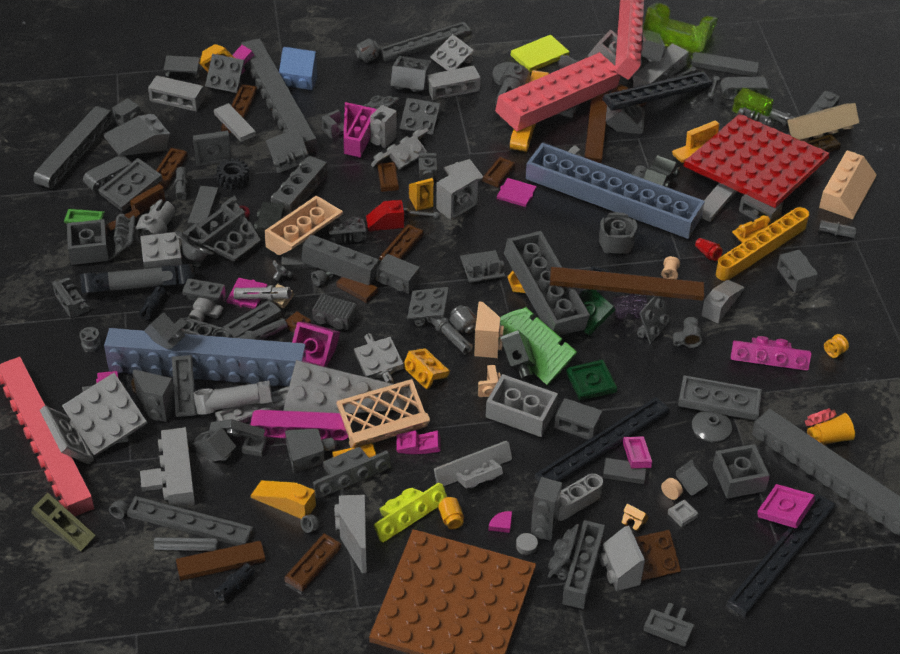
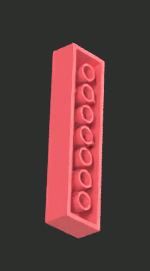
(557, 91)

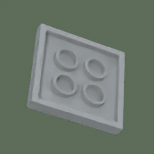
(104, 414)

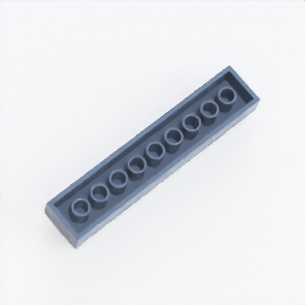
(615, 190)
(212, 357)

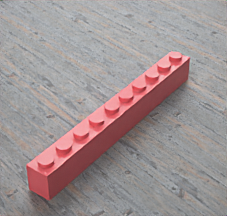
(629, 37)
(59, 467)

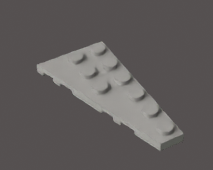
(319, 388)

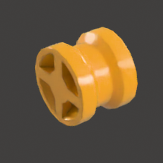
(836, 345)

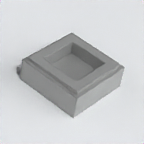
(151, 479)
(683, 513)

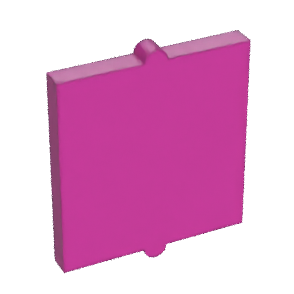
(516, 192)
(244, 283)

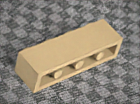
(824, 121)

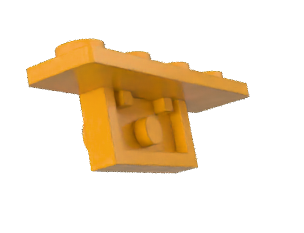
(695, 139)

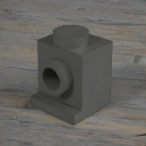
(427, 166)

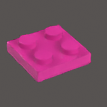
(786, 506)

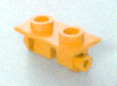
(751, 228)

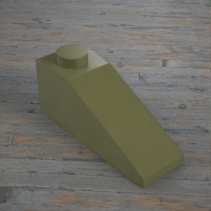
(62, 522)

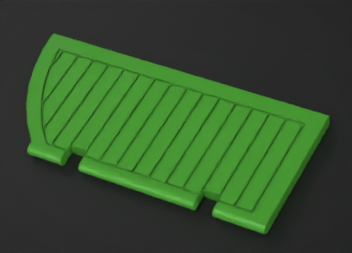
(544, 343)

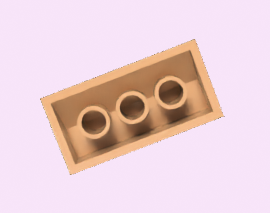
(848, 185)
(300, 225)

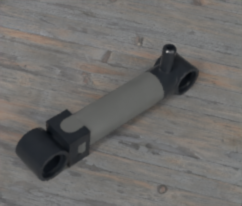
(137, 278)

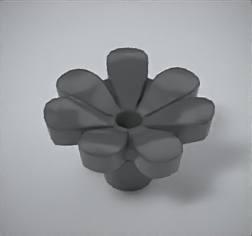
(281, 271)

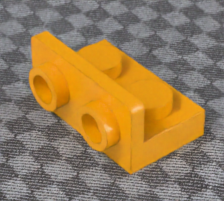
(424, 367)

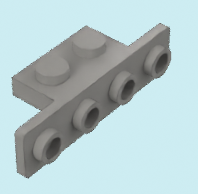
(405, 152)
(475, 467)

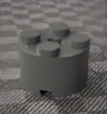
(617, 233)

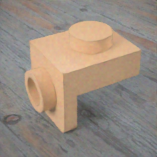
(486, 387)

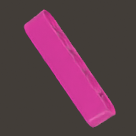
(277, 422)

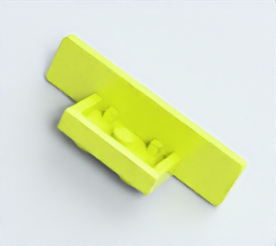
(407, 509)

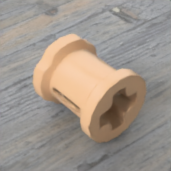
(671, 265)

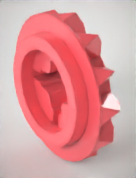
(820, 417)

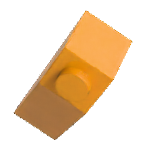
(286, 496)

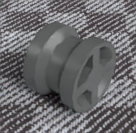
(90, 339)

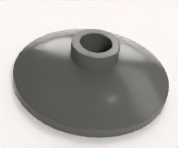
(711, 426)

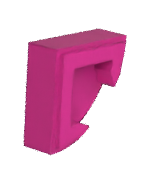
(501, 522)

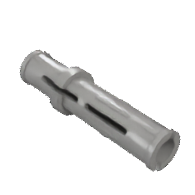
(283, 292)

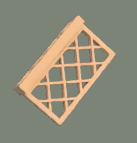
(387, 430)

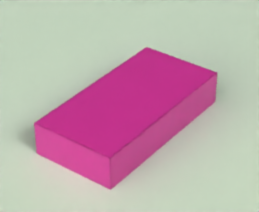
(637, 452)

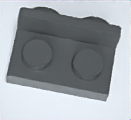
(206, 290)

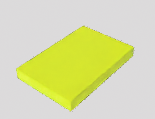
(539, 53)

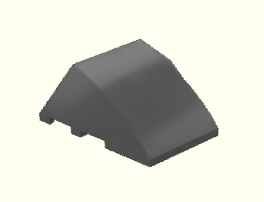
(225, 232)

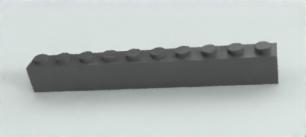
(277, 94)
(829, 469)

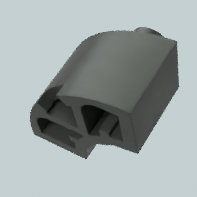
(662, 171)

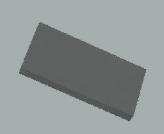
(720, 397)

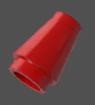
(709, 249)

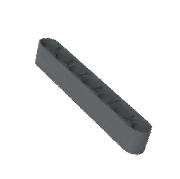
(73, 147)

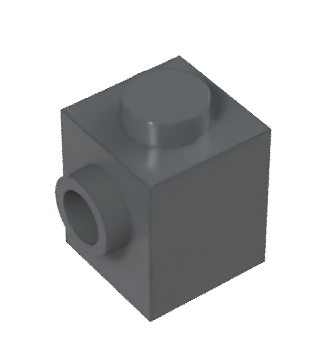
(125, 111)

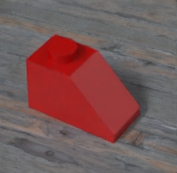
(386, 216)

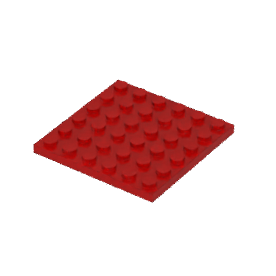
(756, 160)

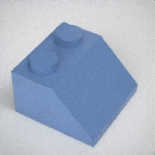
(298, 68)

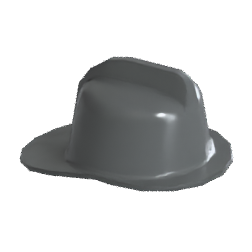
(192, 251)

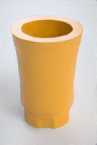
(833, 430)

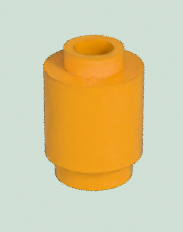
(451, 512)

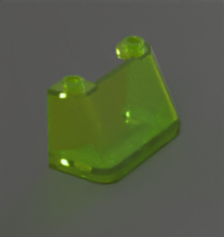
(682, 34)

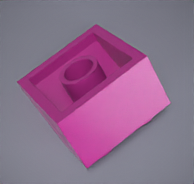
(319, 342)

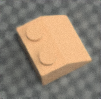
(487, 332)

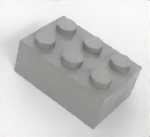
(521, 405)

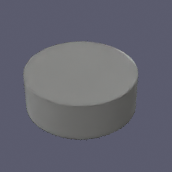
(526, 544)

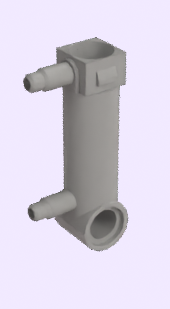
(211, 400)

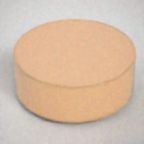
(672, 488)

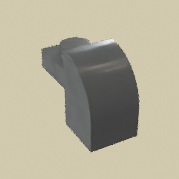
(165, 332)

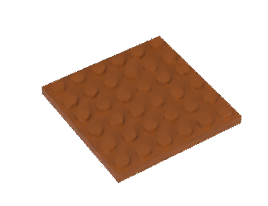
(452, 599)

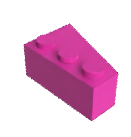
(356, 128)

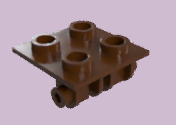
(658, 554)

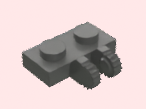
(669, 627)

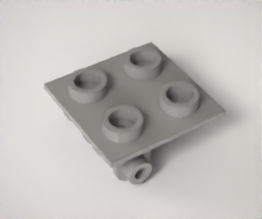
(452, 53)

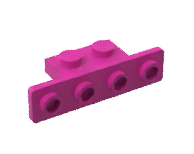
(770, 353)

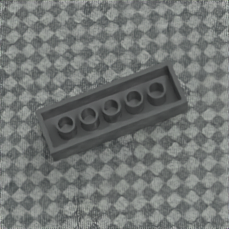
(555, 305)

